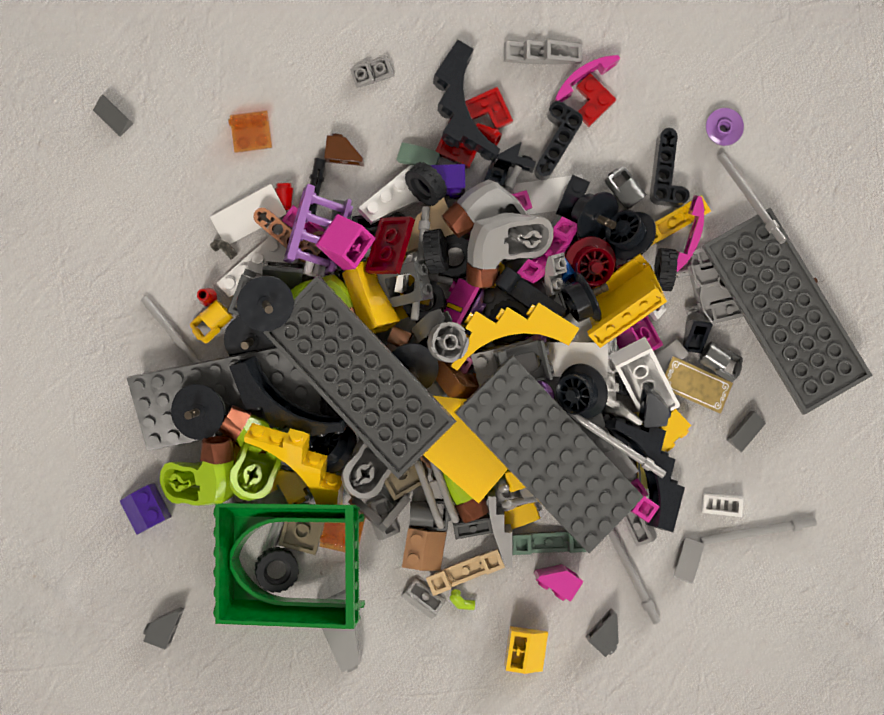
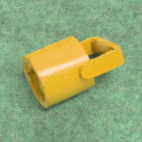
(215, 317)

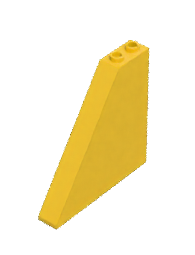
(465, 456)

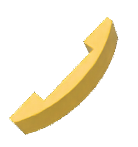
(675, 221)

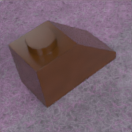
(341, 151)

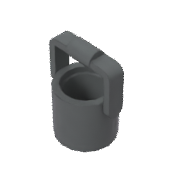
(629, 192)
(718, 358)
(422, 517)

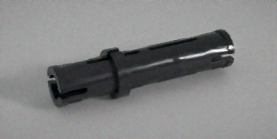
(319, 165)

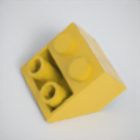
(525, 650)

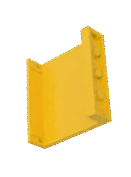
(630, 297)

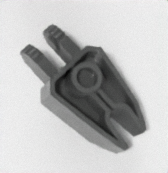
(424, 326)

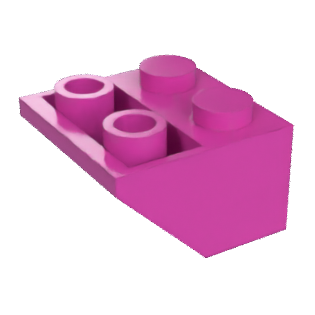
(345, 242)
(560, 579)

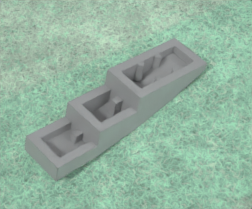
(543, 52)
(501, 531)

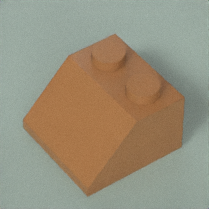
(423, 549)

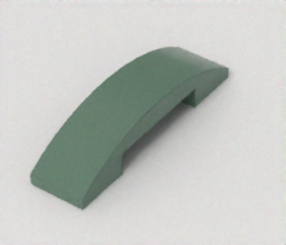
(544, 542)

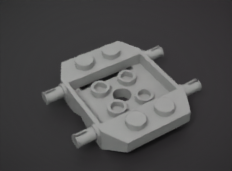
(708, 289)

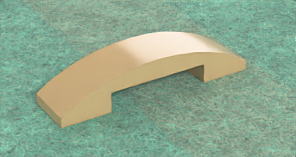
(465, 571)

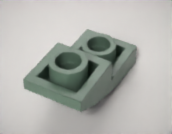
(413, 154)

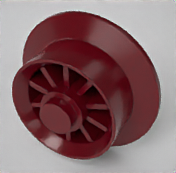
(592, 259)

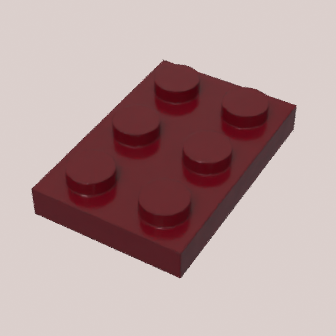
(390, 245)

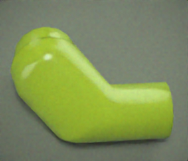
(459, 602)

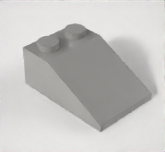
(485, 363)

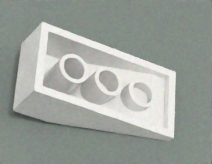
(639, 365)

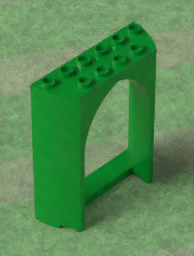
(244, 603)

